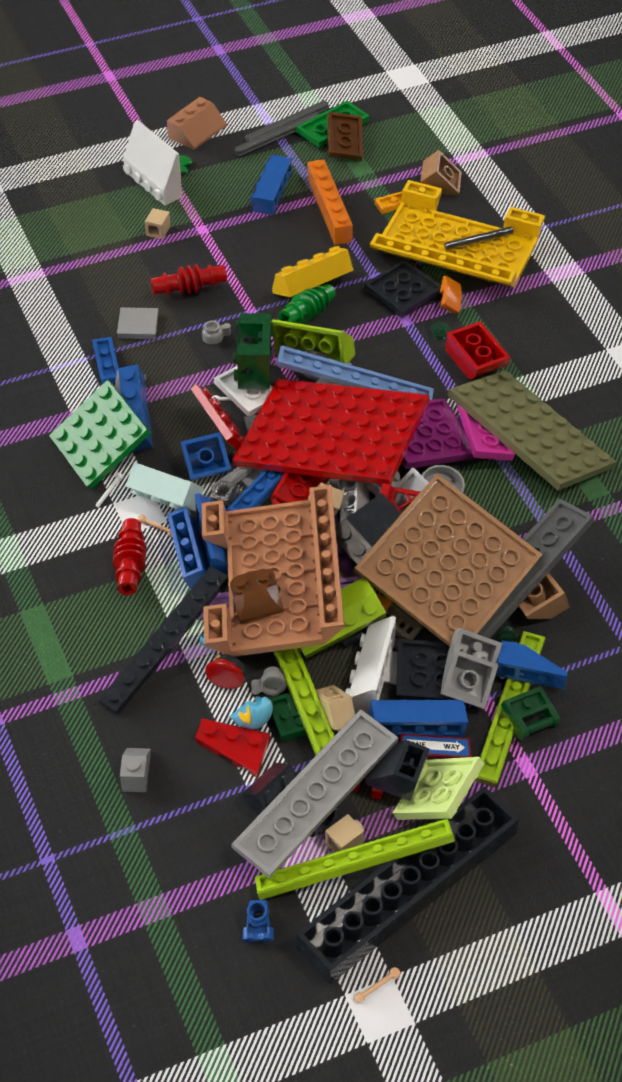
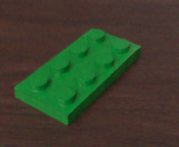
(316, 128)

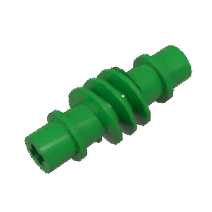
(307, 304)

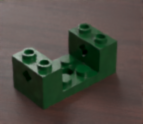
(253, 351)

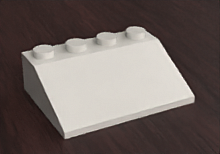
(153, 164)

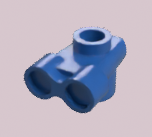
(258, 928)

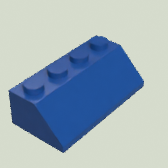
(215, 555)

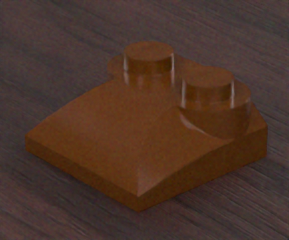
(256, 595)

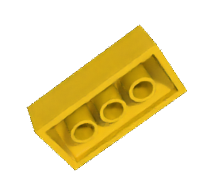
(312, 272)

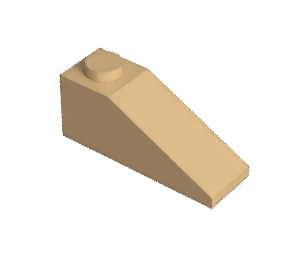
(336, 705)

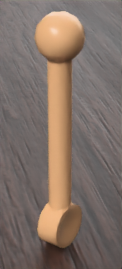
(142, 519)
(394, 974)

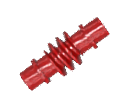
(188, 279)
(129, 556)

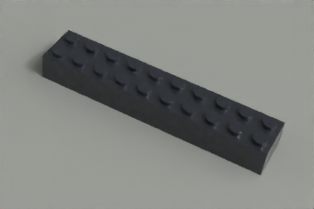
(404, 888)

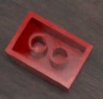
(476, 350)

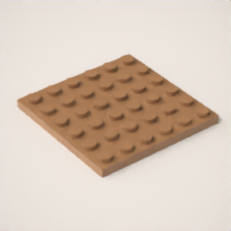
(447, 561)

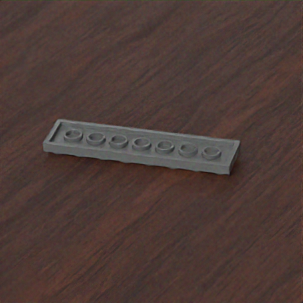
(552, 538)

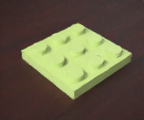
(440, 789)

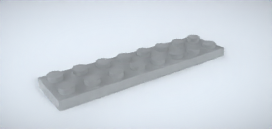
(314, 793)

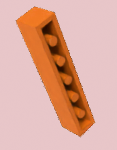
(329, 202)

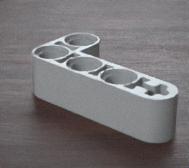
(354, 495)

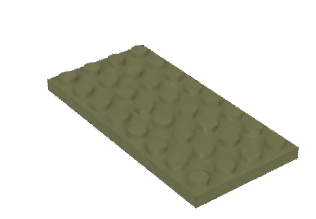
(532, 429)

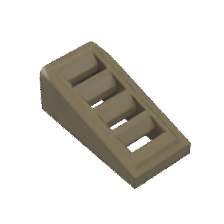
(404, 618)

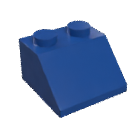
(205, 456)

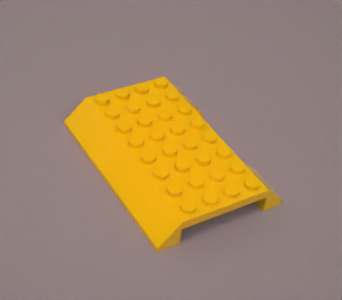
(421, 231)

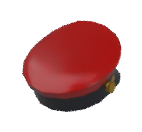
(226, 671)

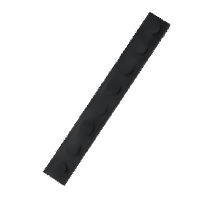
(163, 640)

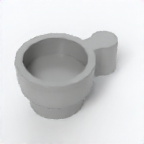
(214, 332)
(271, 682)

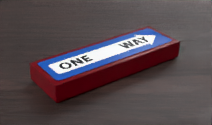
(441, 746)

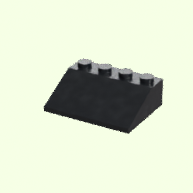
(366, 526)

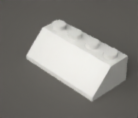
(372, 663)

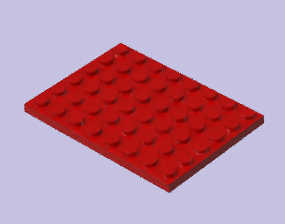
(332, 431)

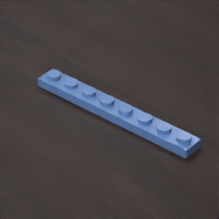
(344, 373)

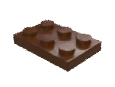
(345, 136)

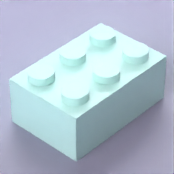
(163, 487)

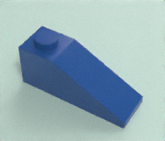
(526, 665)

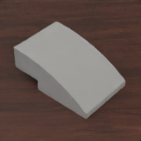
(470, 668)

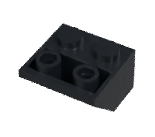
(399, 769)
(269, 786)

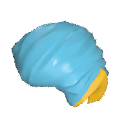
(253, 714)

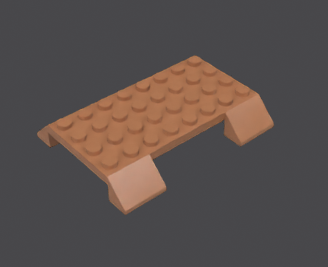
(301, 550)

